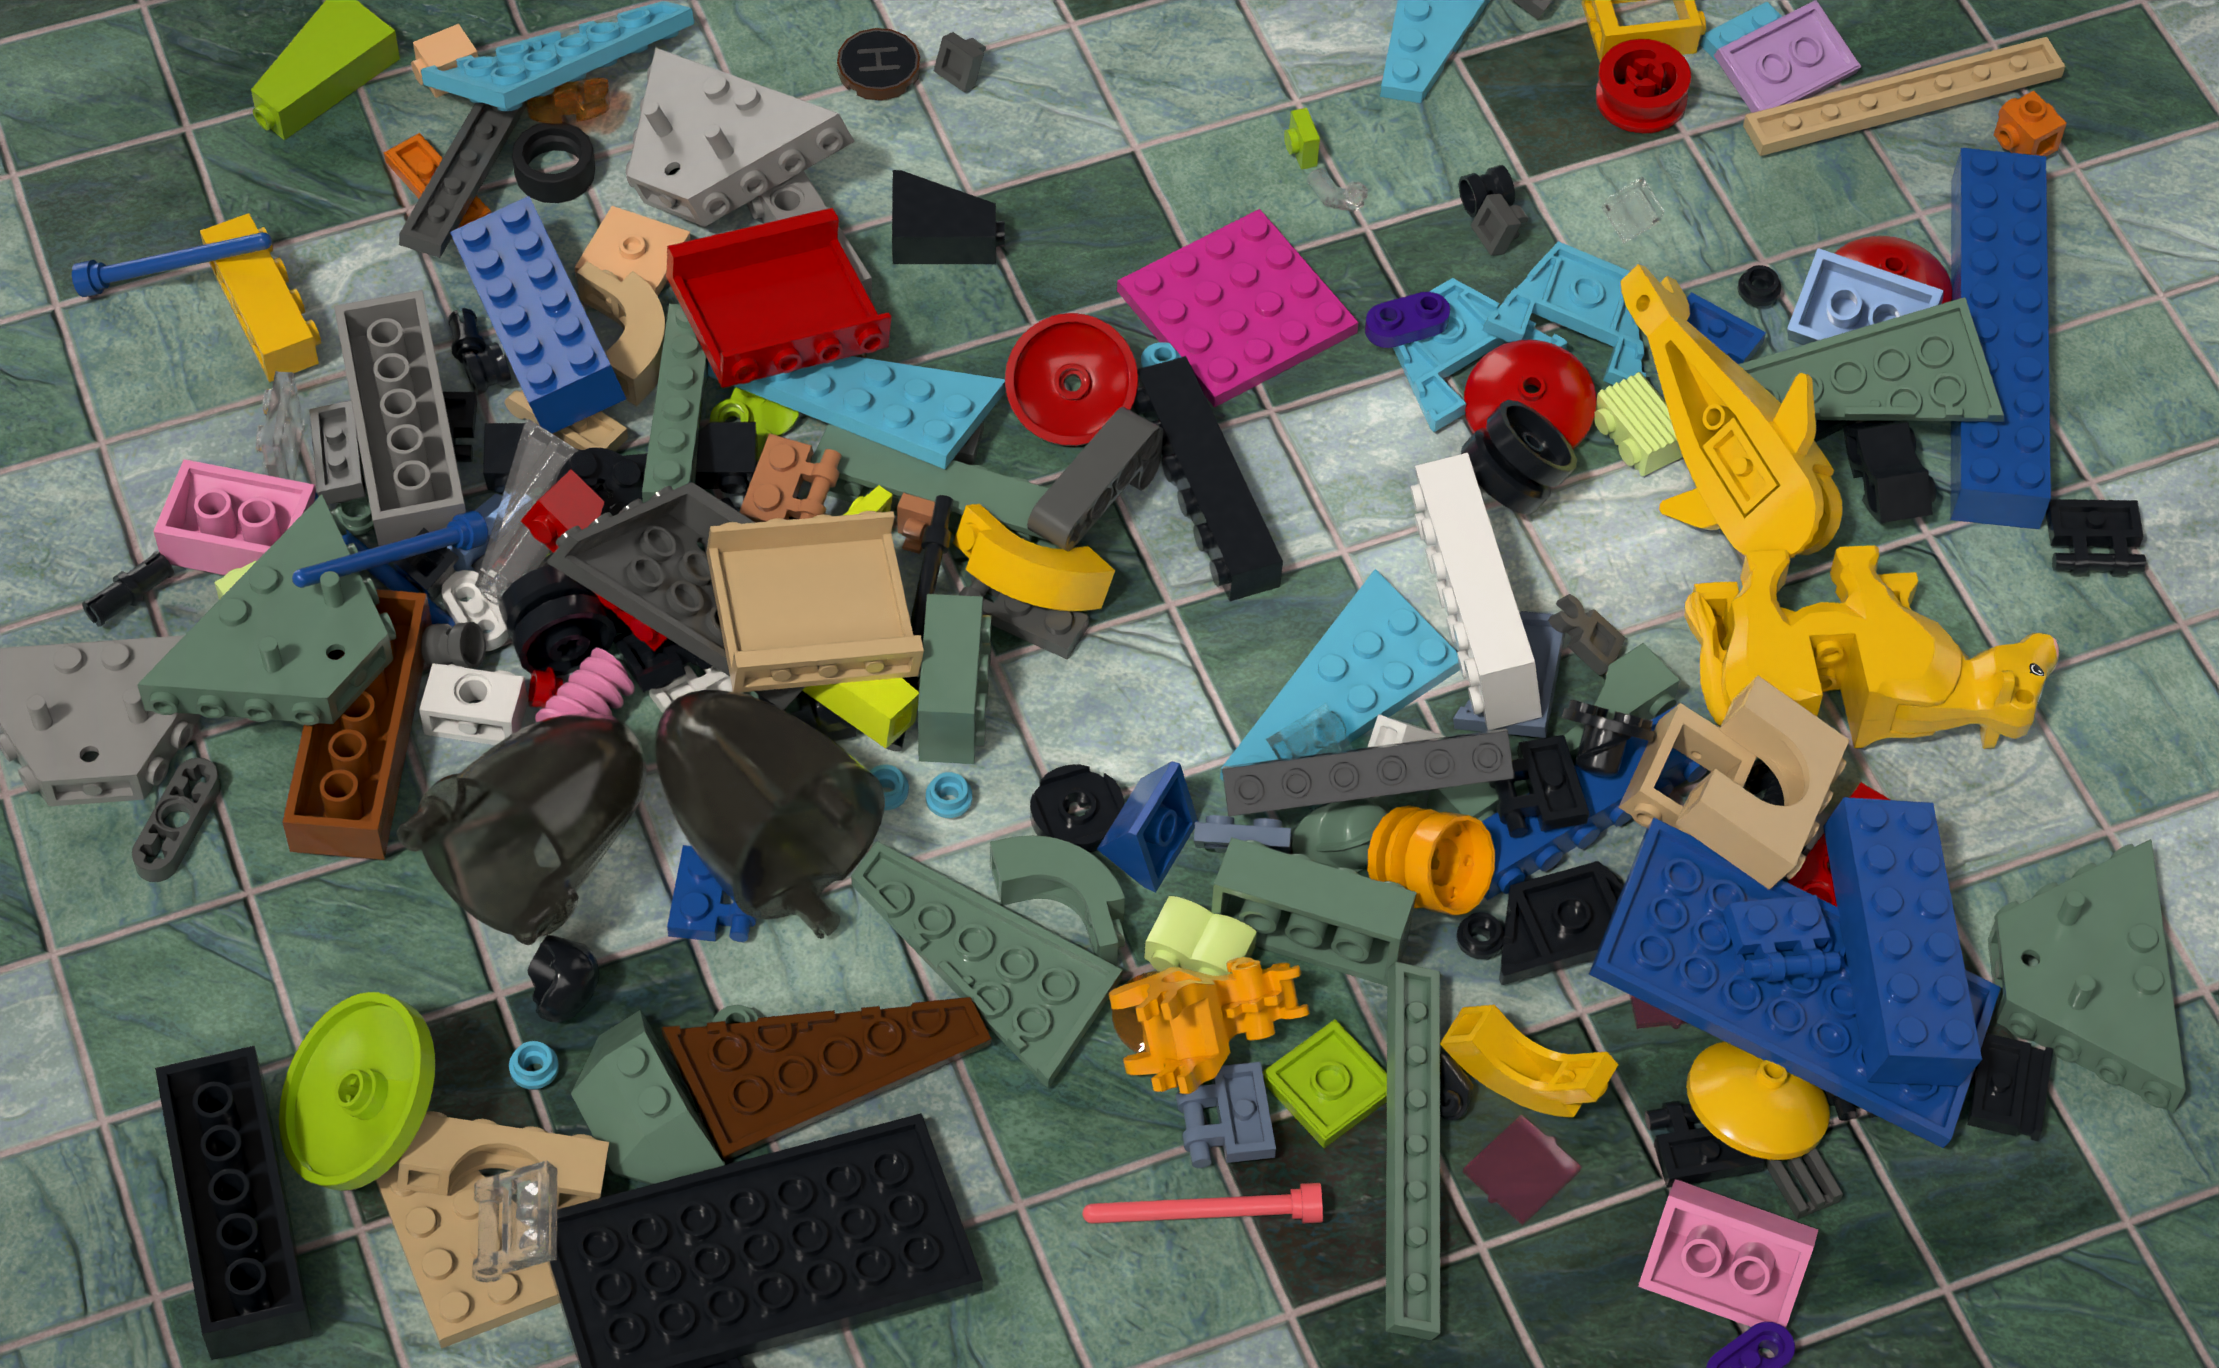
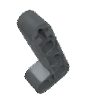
(1118, 455)

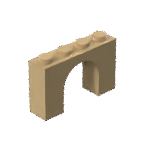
(1805, 759)

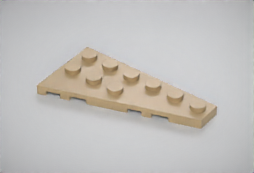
(440, 1247)

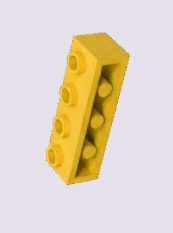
(263, 302)

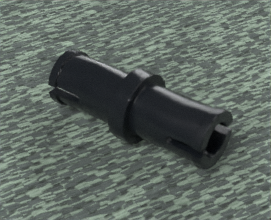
(128, 589)

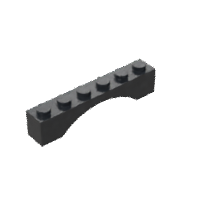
(724, 455)

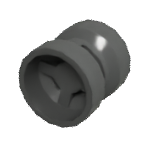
(457, 645)

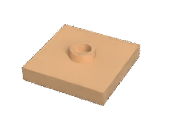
(634, 244)

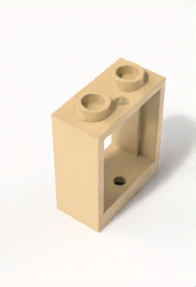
(1693, 738)

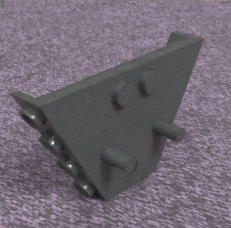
(655, 570)

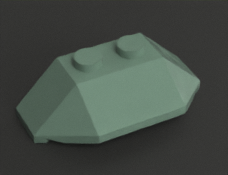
(641, 1107)

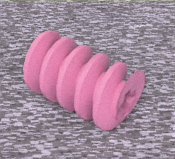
(591, 688)

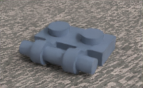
(1219, 829)
(1242, 1115)

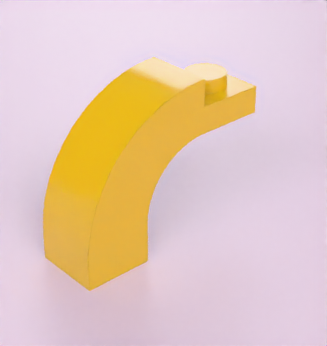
(1030, 571)
(1521, 1069)

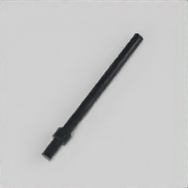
(935, 543)

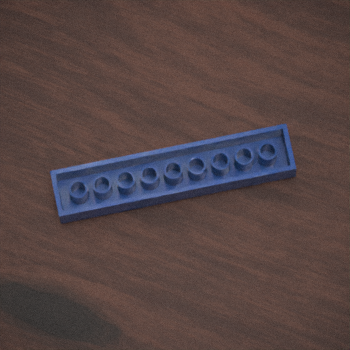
(2003, 273)

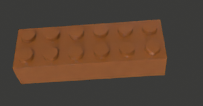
(353, 769)

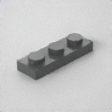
(336, 453)

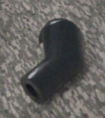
(1456, 1089)

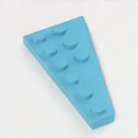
(1422, 42)

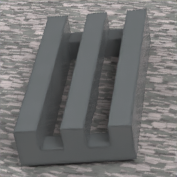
(1820, 1172)

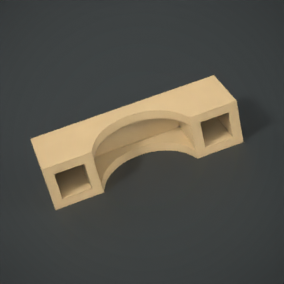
(454, 1148)

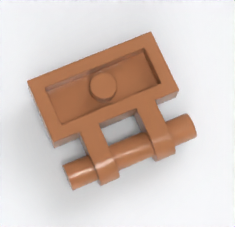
(779, 478)

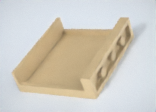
(811, 602)

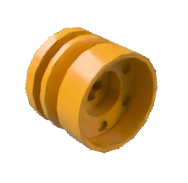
(1436, 854)

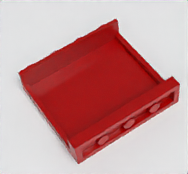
(774, 298)

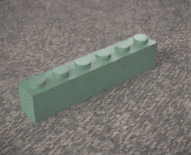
(871, 464)

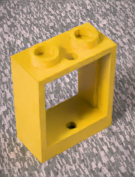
(1679, 34)

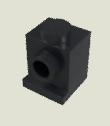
(428, 570)

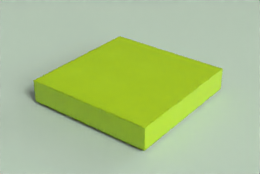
(1328, 1083)

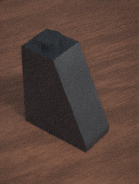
(941, 224)

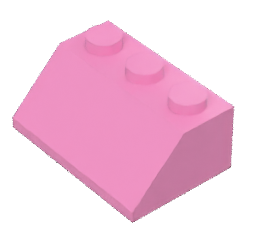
(226, 516)
(1727, 1257)

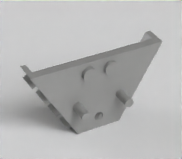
(724, 138)
(82, 700)

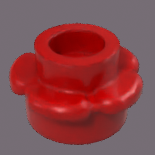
(542, 687)

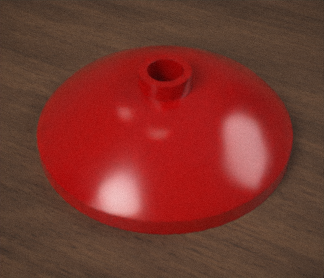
(1900, 258)
(1066, 348)
(1564, 386)

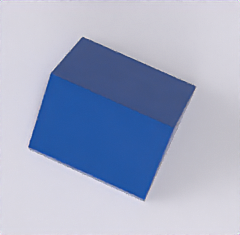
(1152, 826)

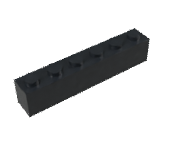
(1208, 481)

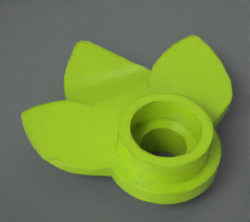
(748, 407)

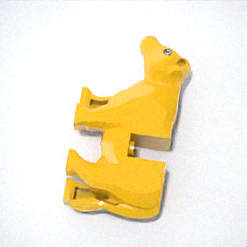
(1891, 663)

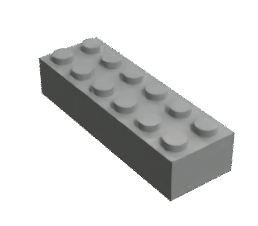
(399, 415)

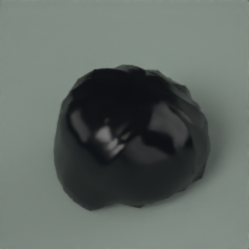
(562, 978)

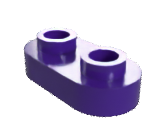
(1409, 317)
(1744, 1349)

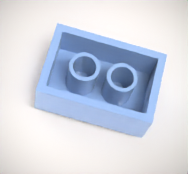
(1853, 295)

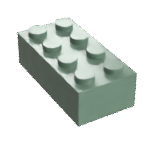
(1315, 910)

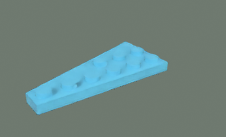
(546, 61)
(891, 403)
(1364, 666)

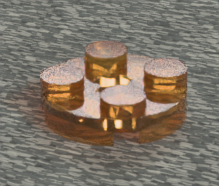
(583, 97)

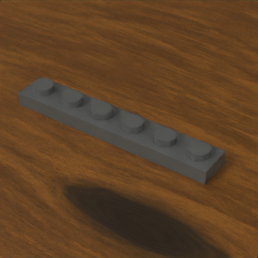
(458, 178)

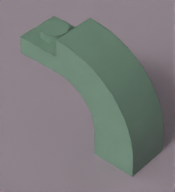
(1067, 874)

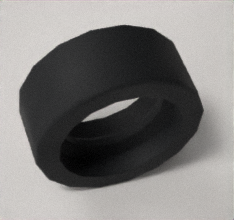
(558, 186)

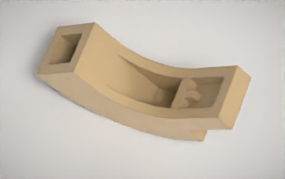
(640, 313)

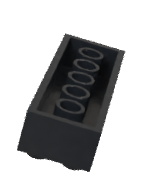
(233, 1203)

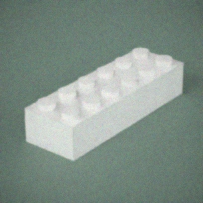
(1475, 592)

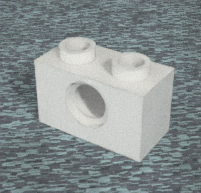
(447, 709)

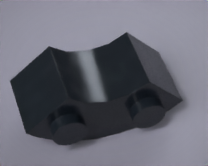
(1891, 472)

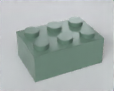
(953, 679)

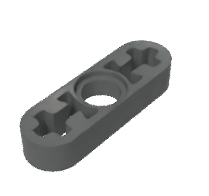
(176, 839)

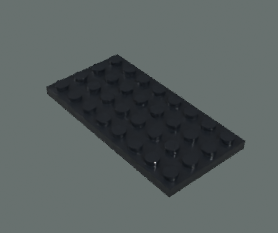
(762, 1251)

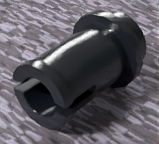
(465, 334)

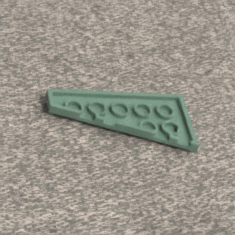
(1893, 370)
(1021, 977)

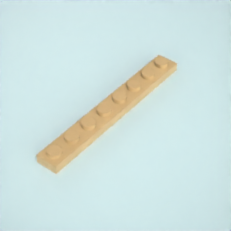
(1903, 96)

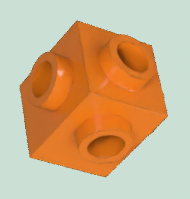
(2029, 126)

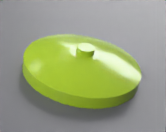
(357, 1091)

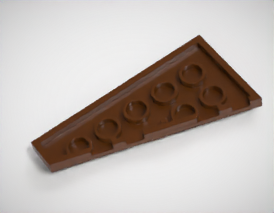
(799, 1068)

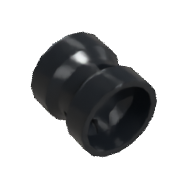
(1475, 188)

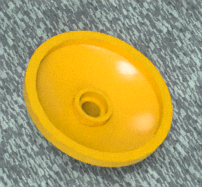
(1756, 1104)

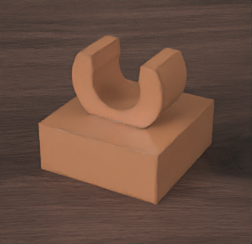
(912, 518)

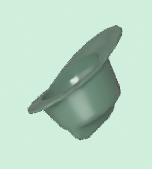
(1339, 832)

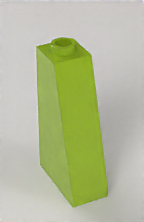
(323, 65)

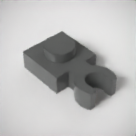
(1592, 635)

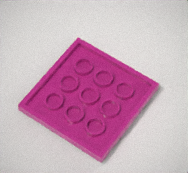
(1238, 306)

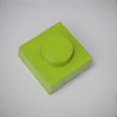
(1302, 138)

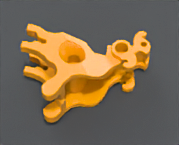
(1195, 1015)

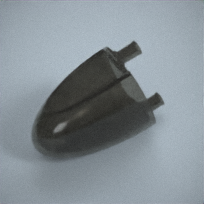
(766, 802)
(530, 820)

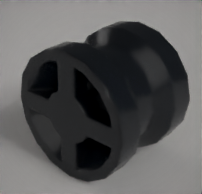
(486, 368)

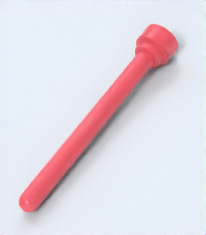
(1300, 1203)

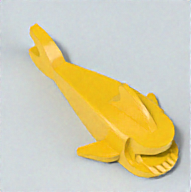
(1744, 449)

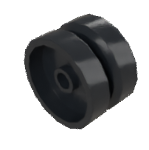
(1519, 457)
(554, 621)

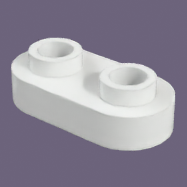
(477, 610)

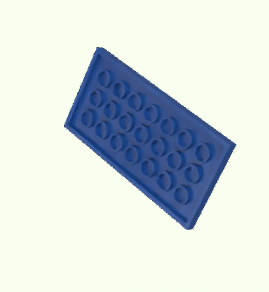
(1677, 955)

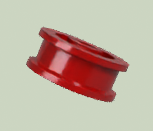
(1646, 69)

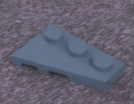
(1547, 651)

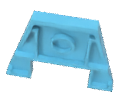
(1580, 295)
(1461, 343)

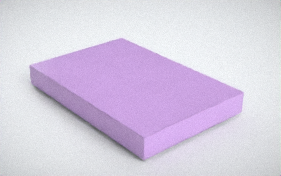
(1787, 59)

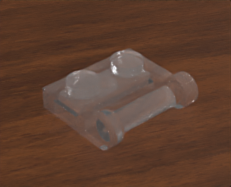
(527, 1220)

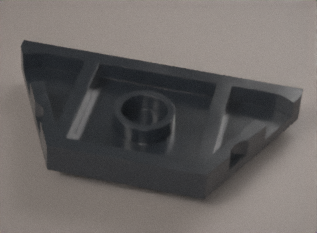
(1557, 920)

